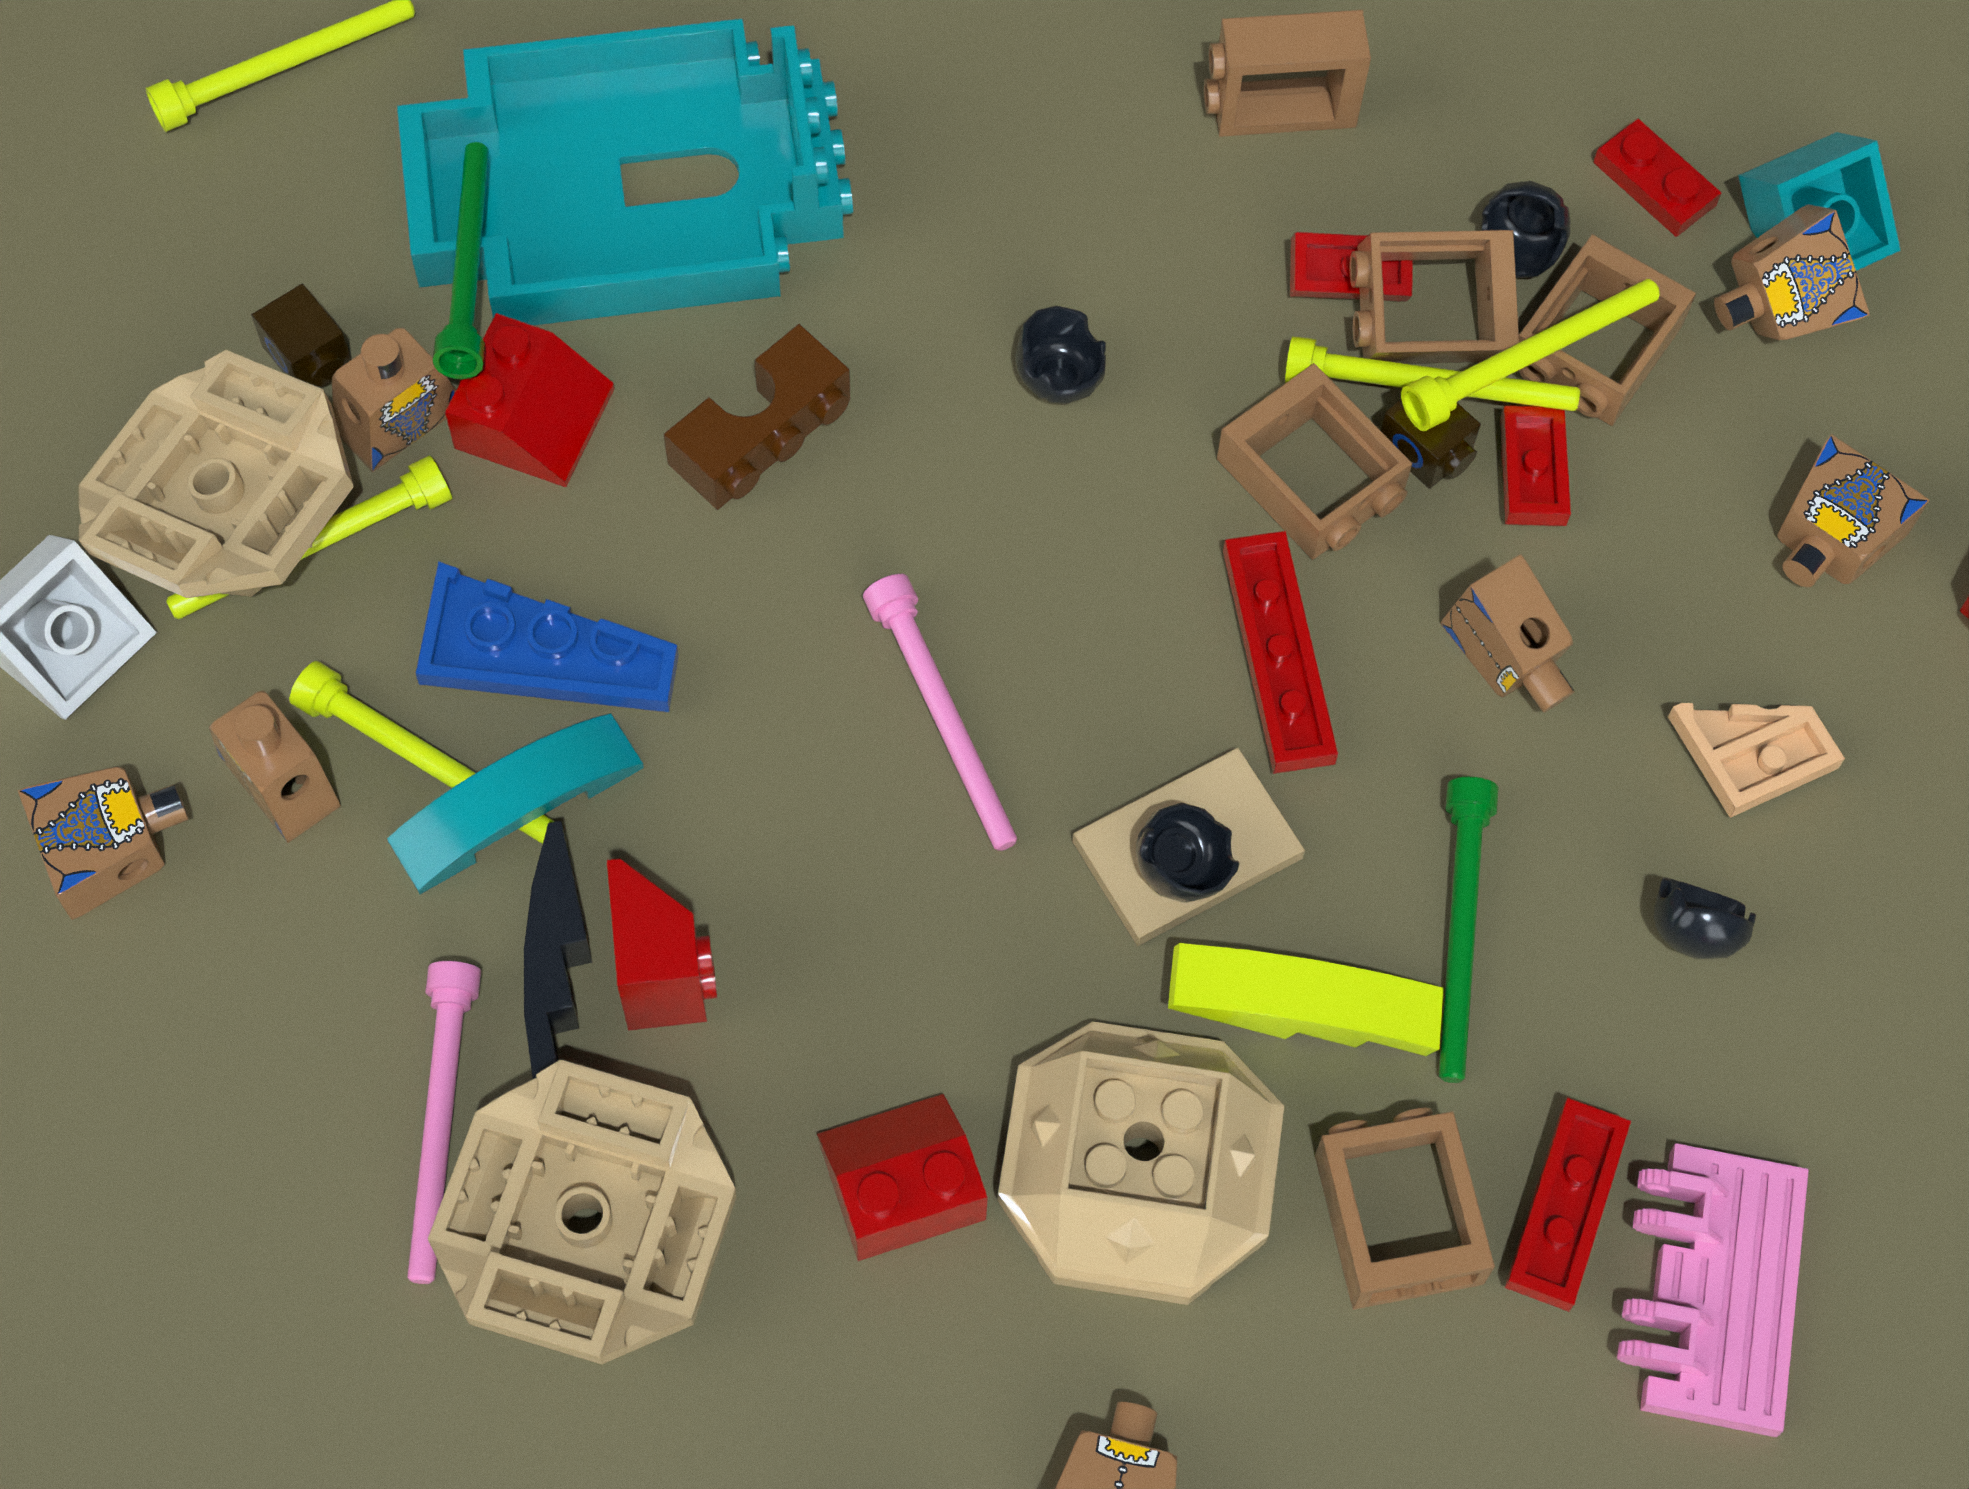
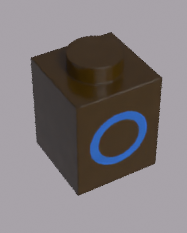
(301, 337)
(1435, 452)

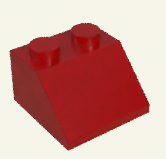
(529, 402)
(658, 957)
(903, 1176)

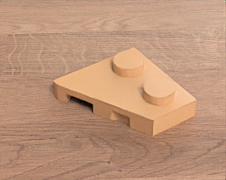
(1756, 751)

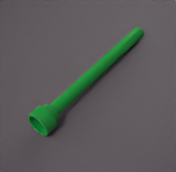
(459, 346)
(1471, 805)

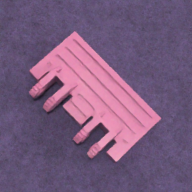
(1723, 1294)

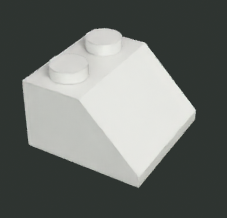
(65, 625)

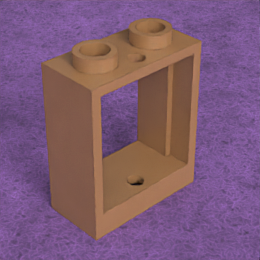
(1285, 45)
(1603, 272)
(1494, 287)
(1281, 413)
(1414, 1274)

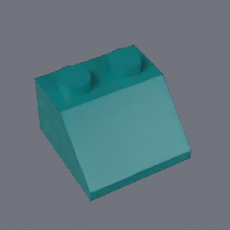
(1829, 173)

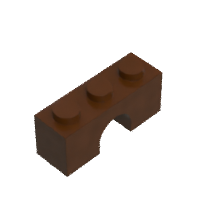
(727, 452)

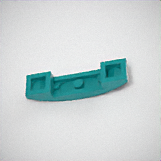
(510, 795)

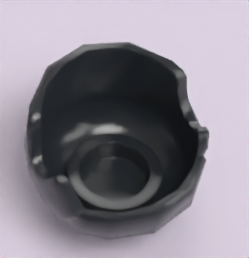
(1538, 224)
(1060, 355)
(1185, 853)
(1701, 921)

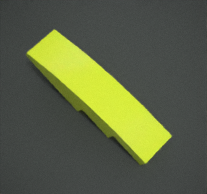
(1306, 997)

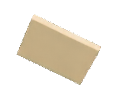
(1234, 798)

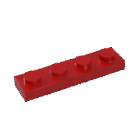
(1280, 652)

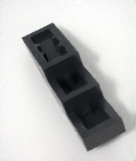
(552, 944)

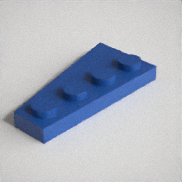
(513, 645)

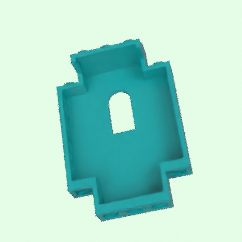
(554, 195)

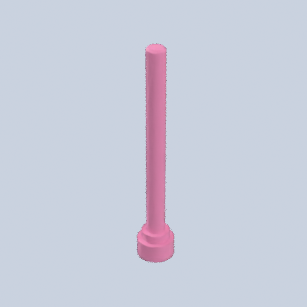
(893, 604)
(451, 990)

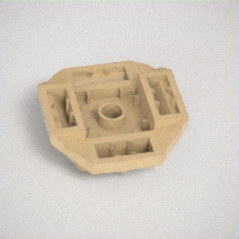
(217, 481)
(569, 1147)
(1130, 1223)

